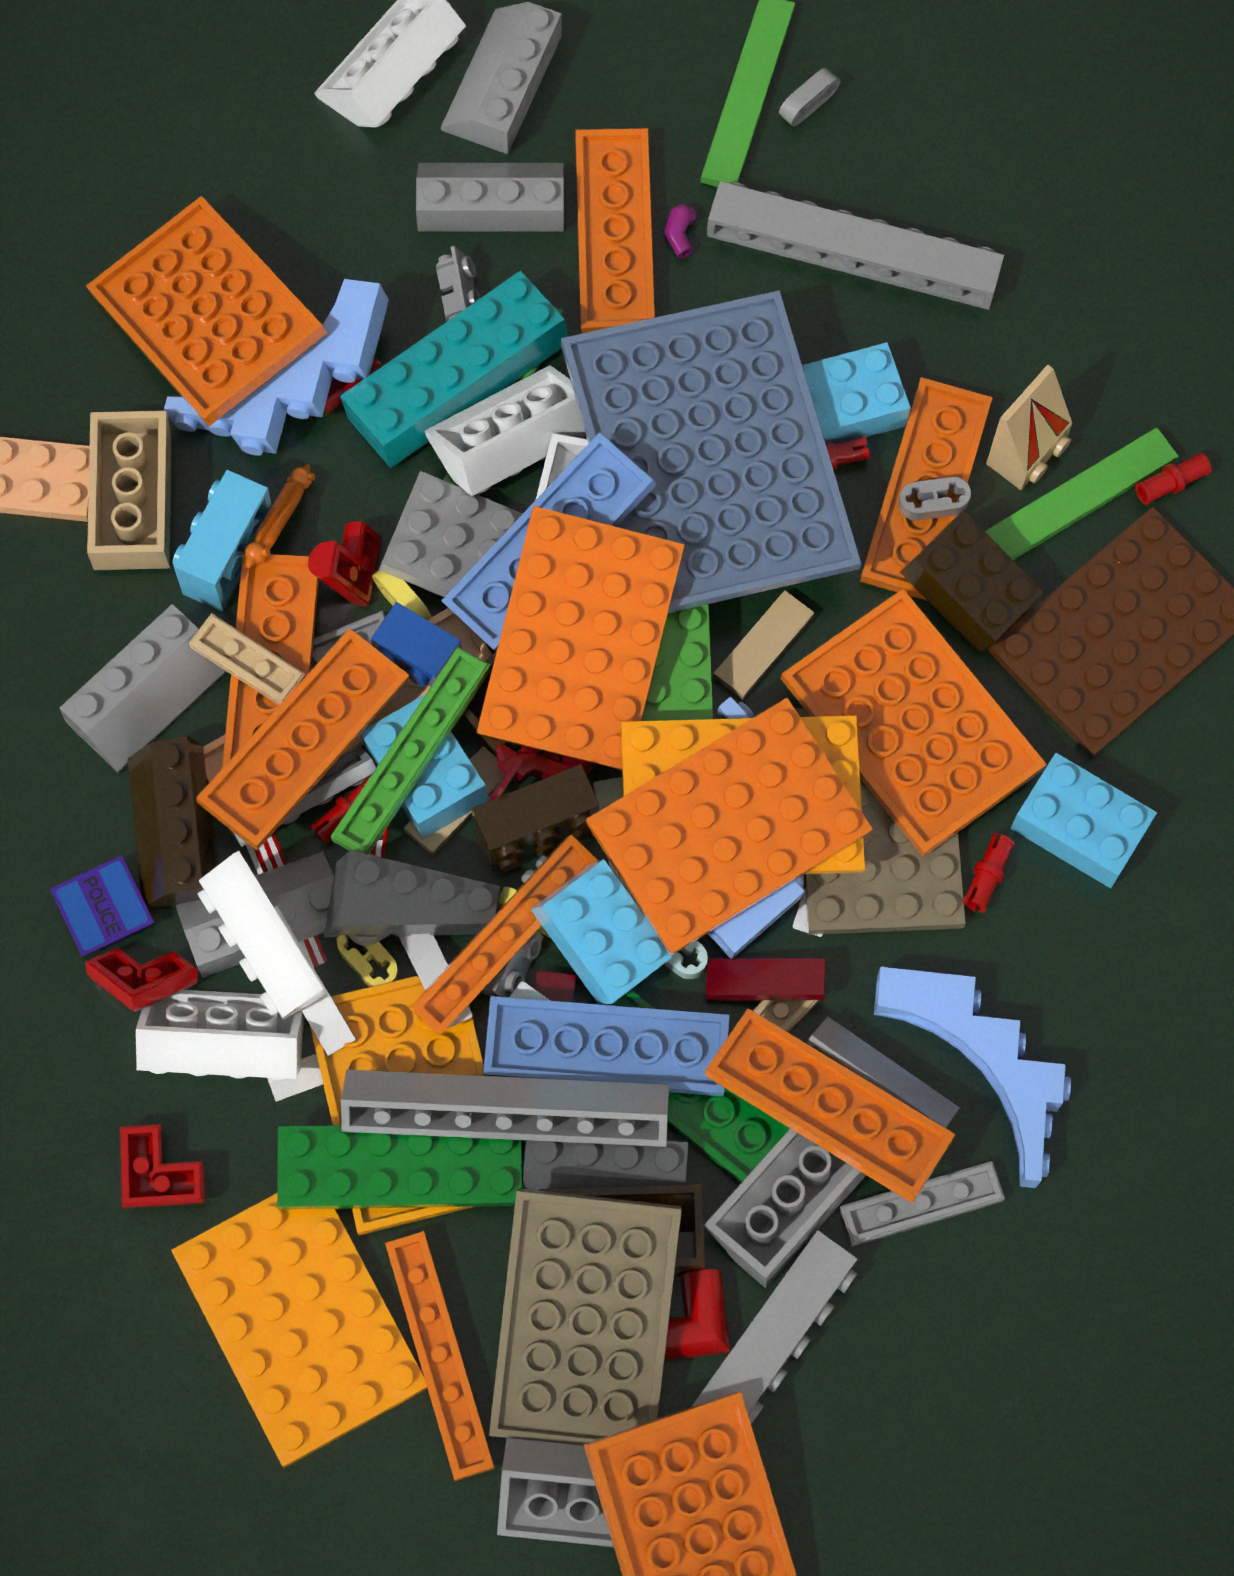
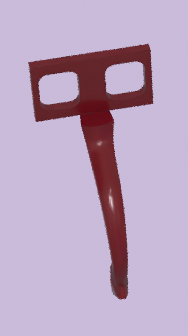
(530, 763)

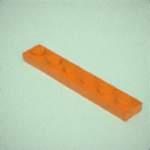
(498, 939)
(439, 1356)

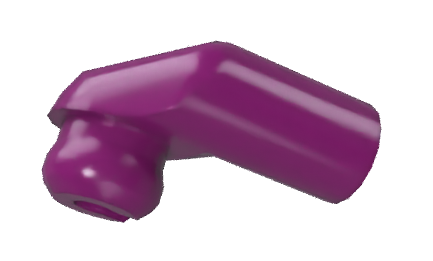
(675, 229)

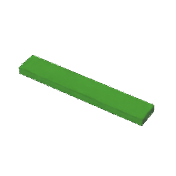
(748, 92)
(1083, 494)
(411, 752)

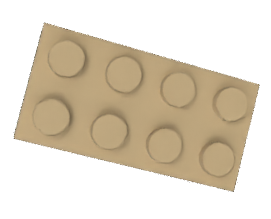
(129, 490)

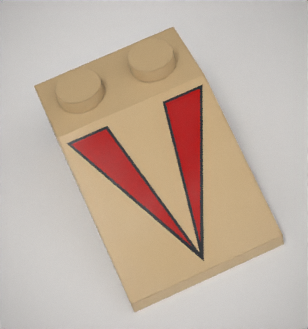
(1031, 431)

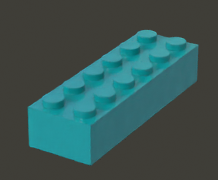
(455, 367)

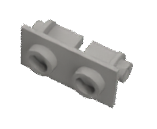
(456, 273)
(515, 969)

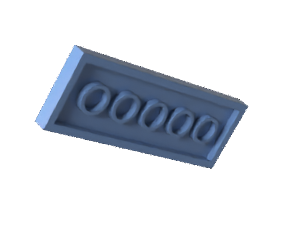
(594, 486)
(603, 1043)

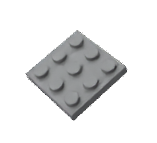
(443, 534)

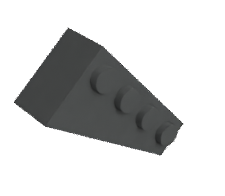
(402, 899)

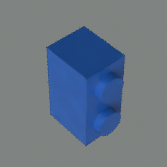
(414, 644)

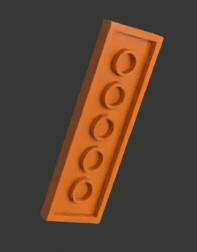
(614, 227)
(935, 445)
(280, 614)
(302, 739)
(830, 1105)

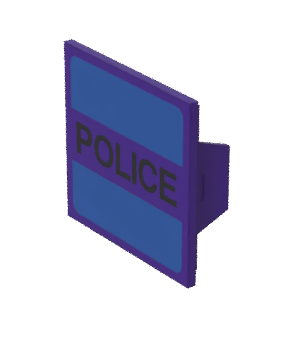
(102, 906)

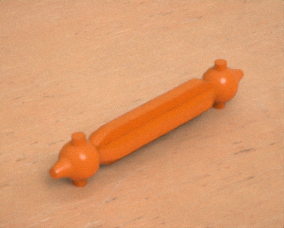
(278, 516)

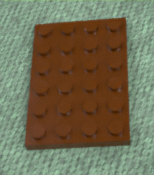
(1120, 632)

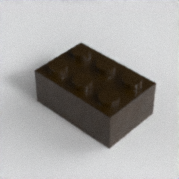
(971, 582)
(535, 819)

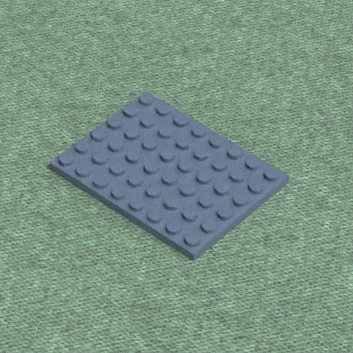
(728, 435)

